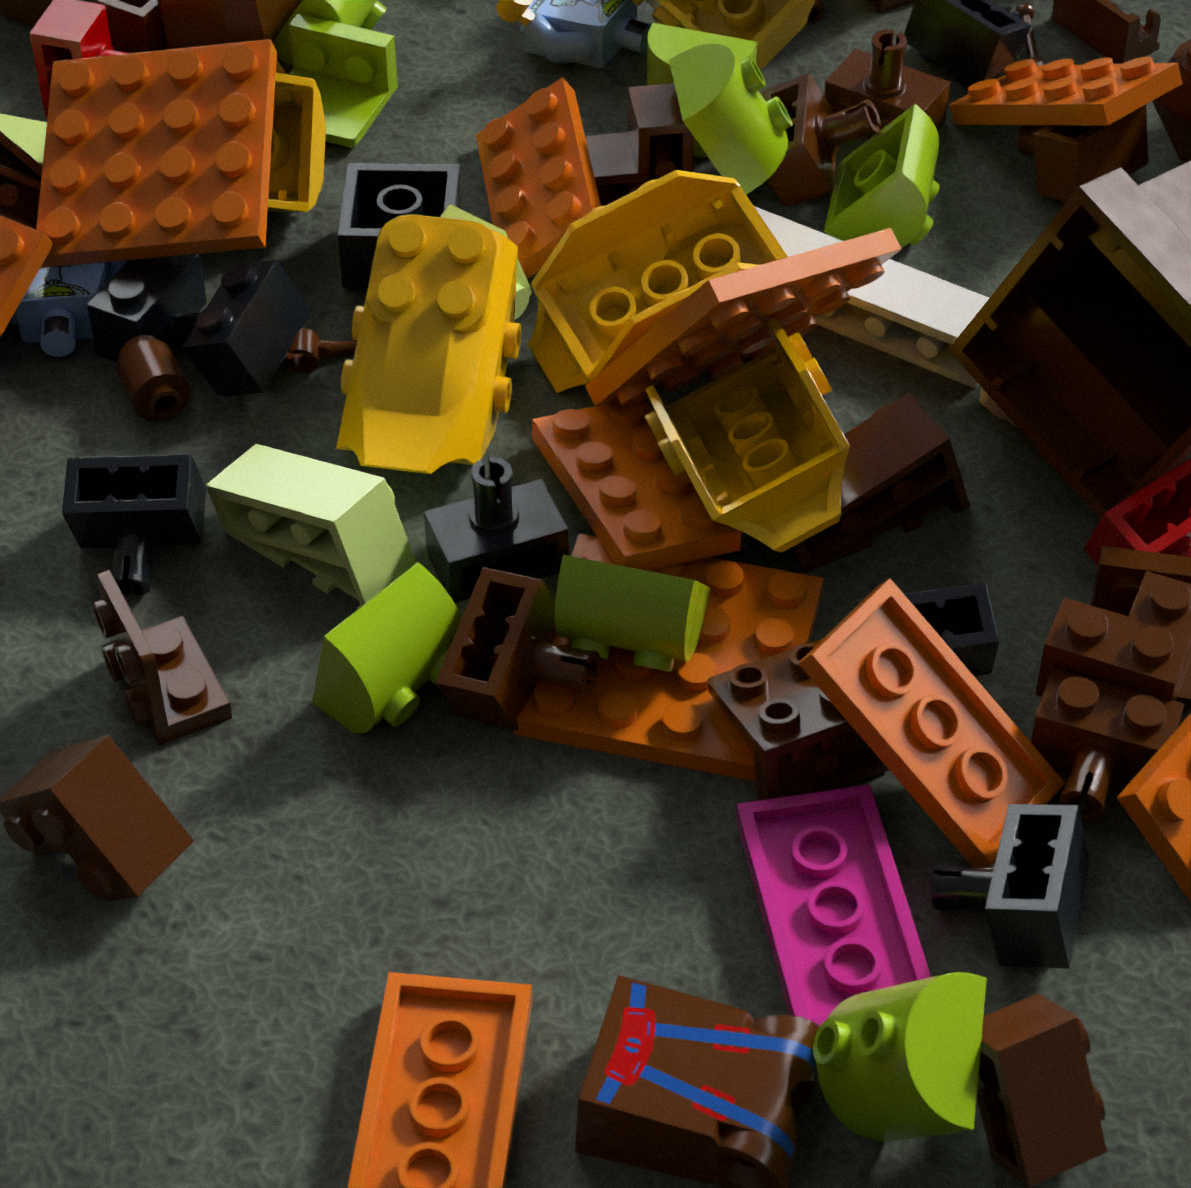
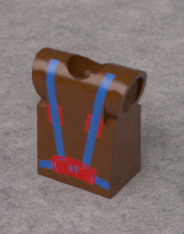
(696, 1088)

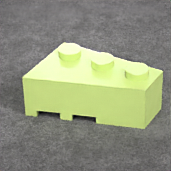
(316, 515)

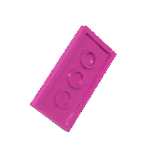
(829, 898)

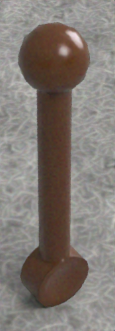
(1027, 14)

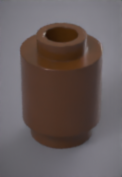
(152, 378)

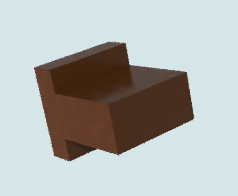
(1096, 337)

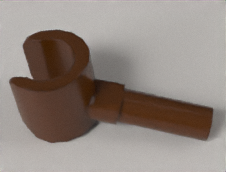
(308, 347)

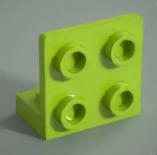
(351, 70)

